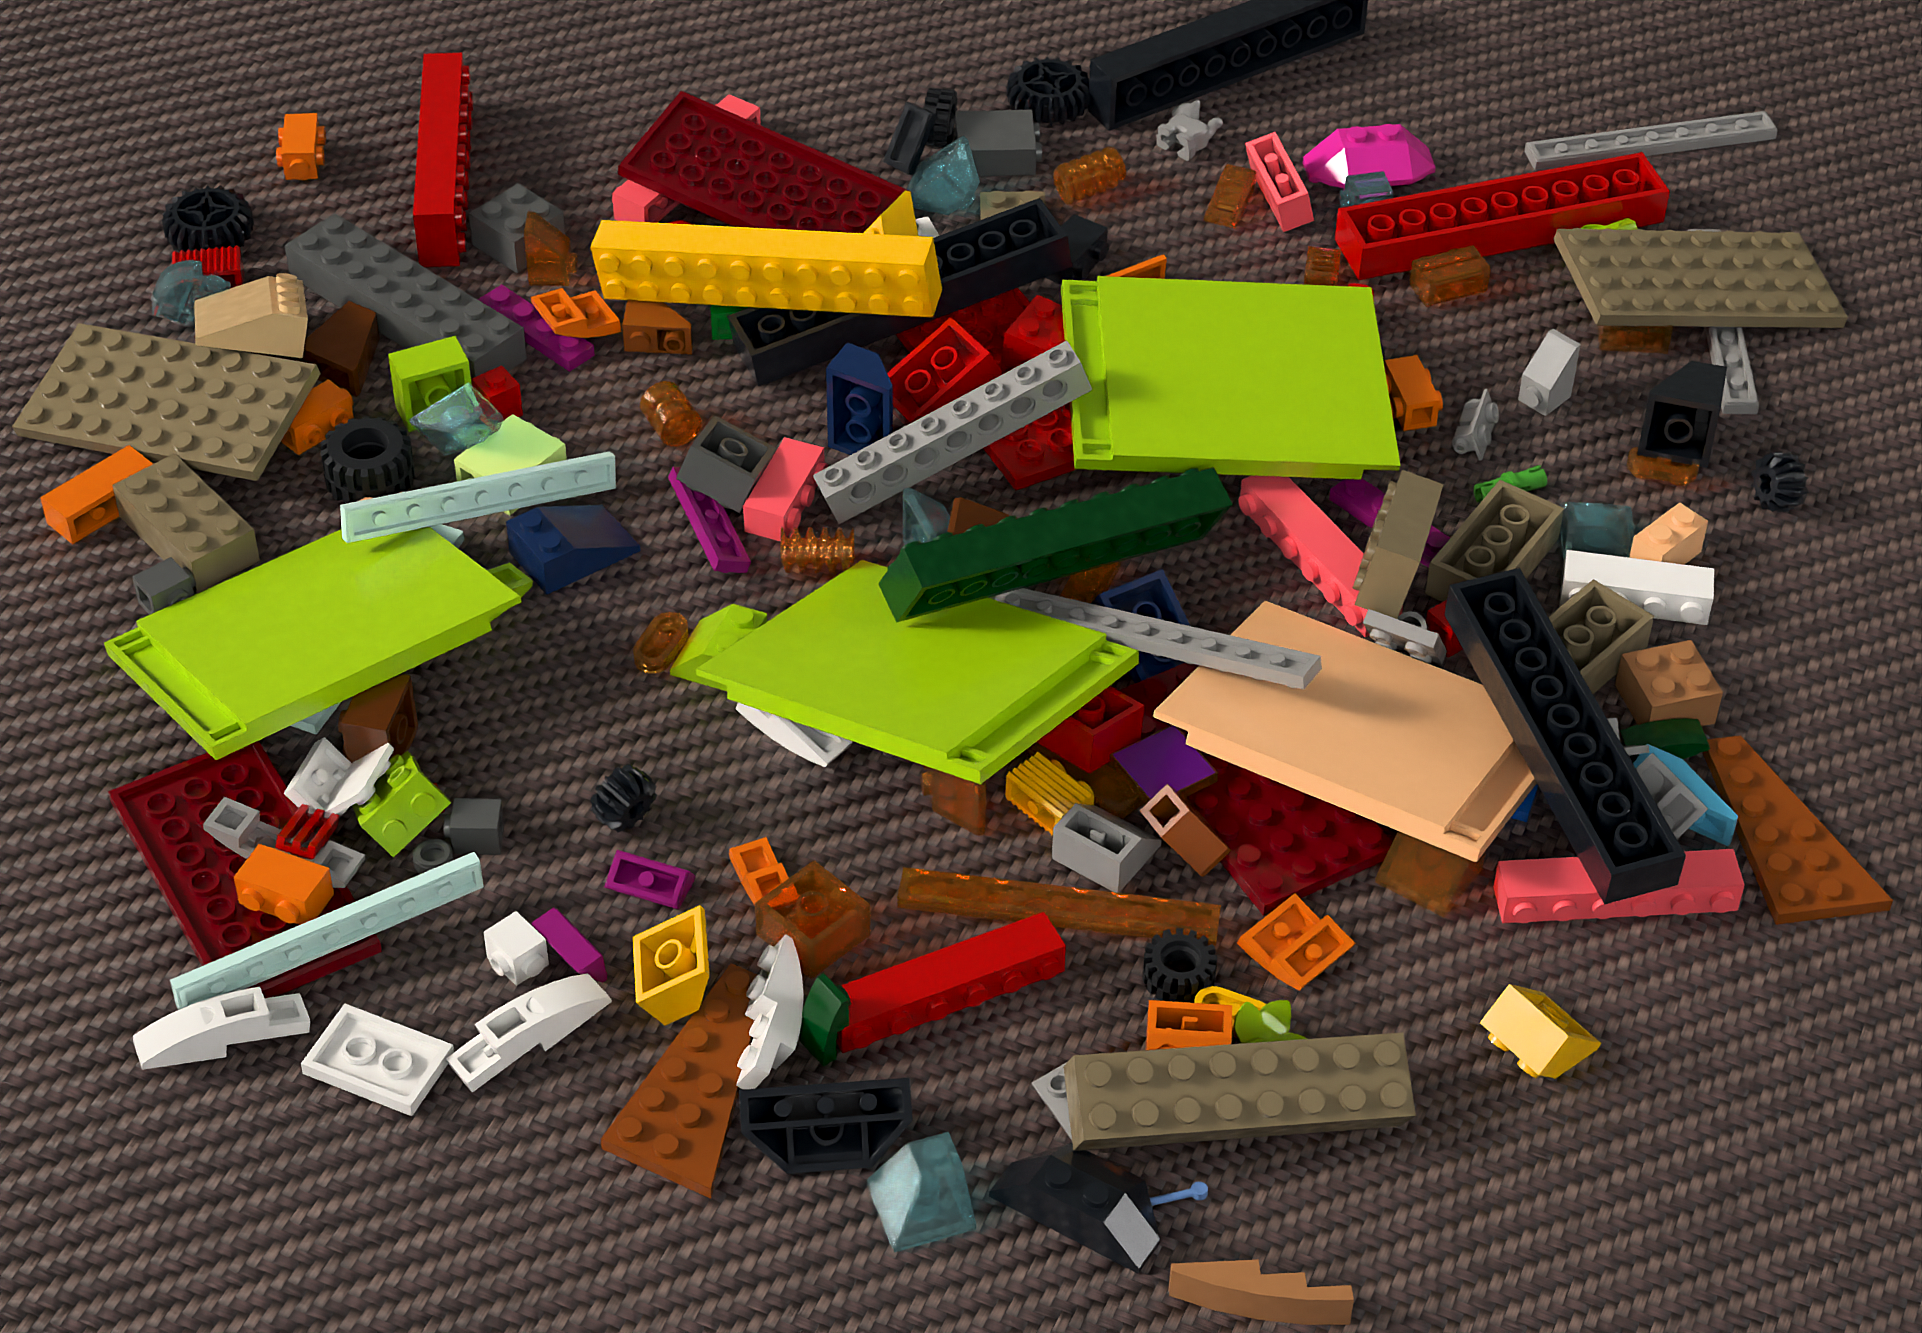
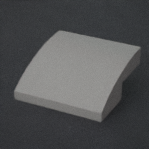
(1674, 799)

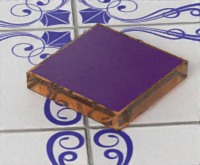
(1162, 761)

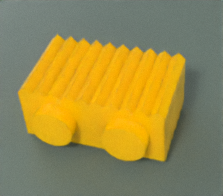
(1045, 790)

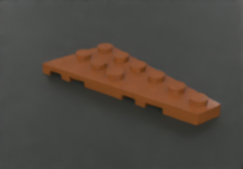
(1791, 853)
(690, 1096)

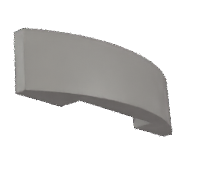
(241, 831)

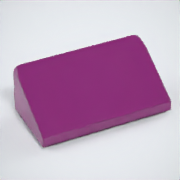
(649, 880)
(571, 944)

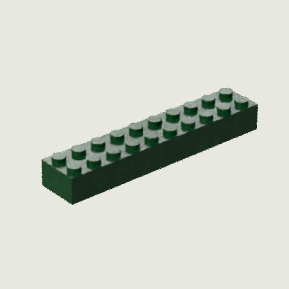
(1053, 543)

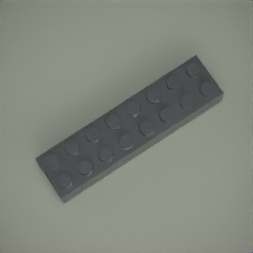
(408, 299)

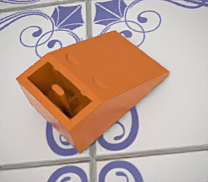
(1187, 1025)

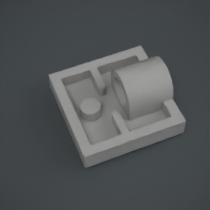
(1402, 635)

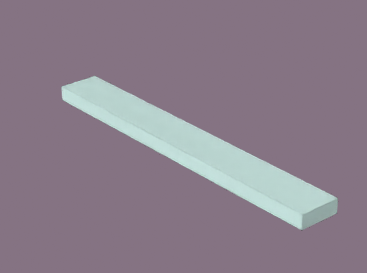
(477, 497)
(330, 932)

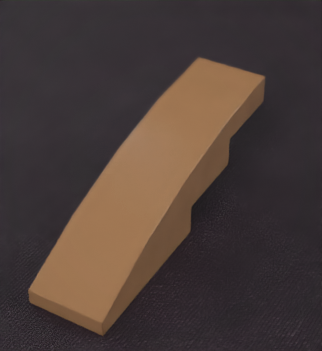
(1243, 1291)

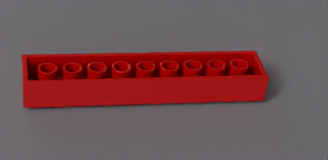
(1499, 213)

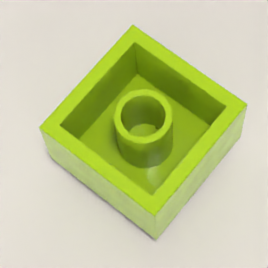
(427, 375)

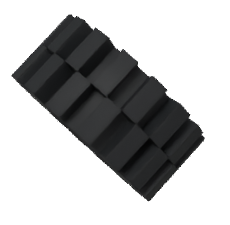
(943, 103)
(1179, 948)

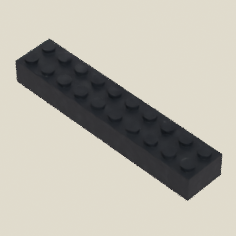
(1215, 54)
(972, 266)
(1564, 737)

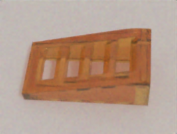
(1232, 194)
(1322, 266)

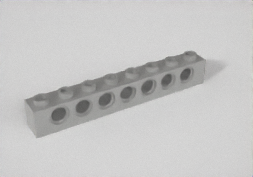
(953, 432)

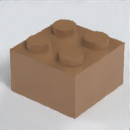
(1668, 684)

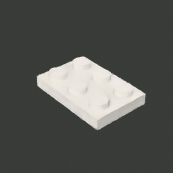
(377, 1059)

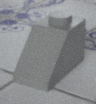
(1550, 373)

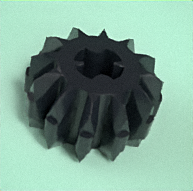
(1779, 481)
(623, 798)

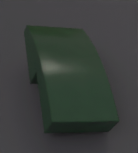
(1676, 736)
(822, 1017)

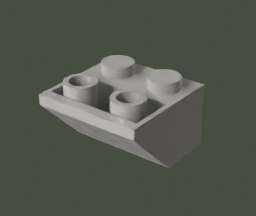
(1101, 846)

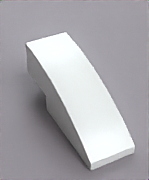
(801, 739)

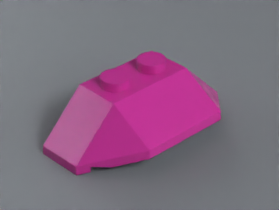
(1368, 151)

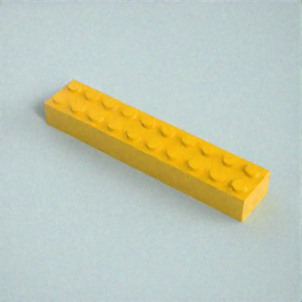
(767, 268)

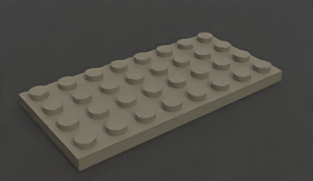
(1698, 278)
(167, 397)

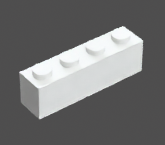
(1658, 587)

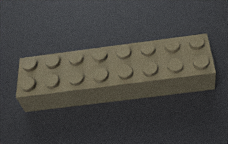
(1238, 1091)

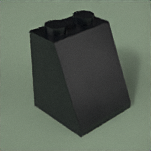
(1684, 414)

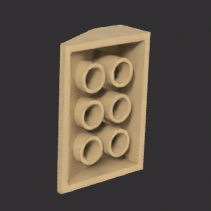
(255, 317)

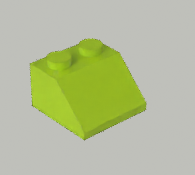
(712, 637)

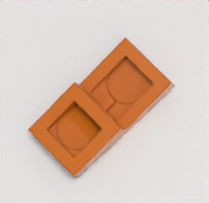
(757, 868)

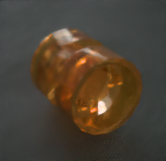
(670, 413)

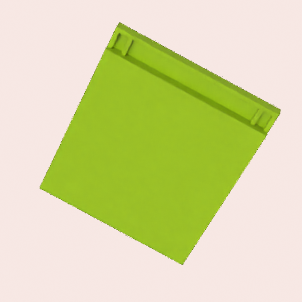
(1228, 378)
(307, 633)
(937, 689)

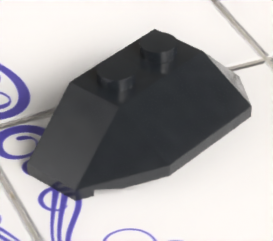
(826, 1123)
(1084, 1201)

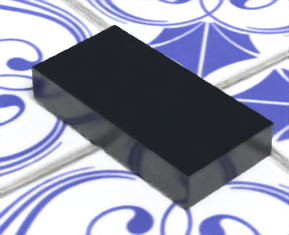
(910, 138)

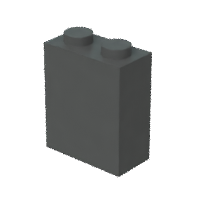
(1001, 141)

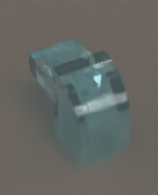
(180, 287)

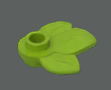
(1266, 1025)

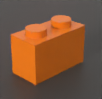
(283, 885)

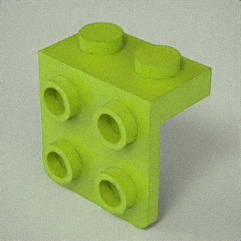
(400, 805)

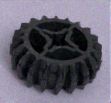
(1050, 89)
(207, 219)

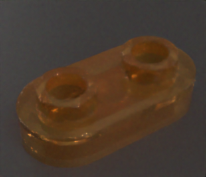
(1661, 469)
(660, 642)

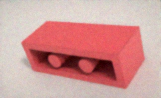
(1279, 182)
(783, 489)

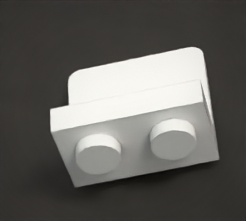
(333, 782)

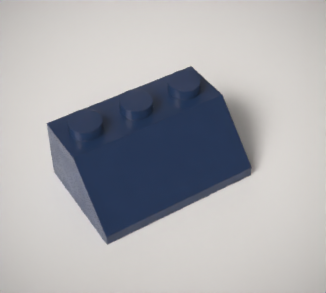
(857, 400)

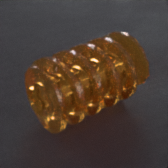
(1089, 174)
(817, 550)

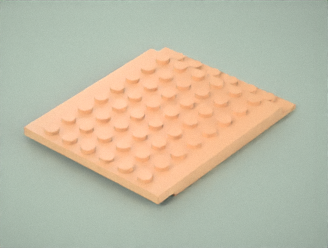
(1363, 734)

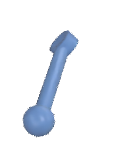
(1198, 1191)

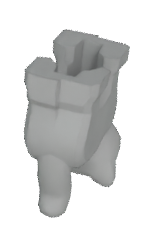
(1187, 130)

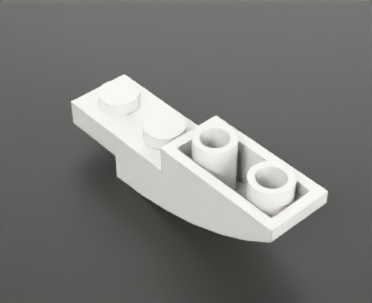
(777, 1013)
(531, 1019)
(210, 1025)

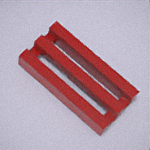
(300, 817)

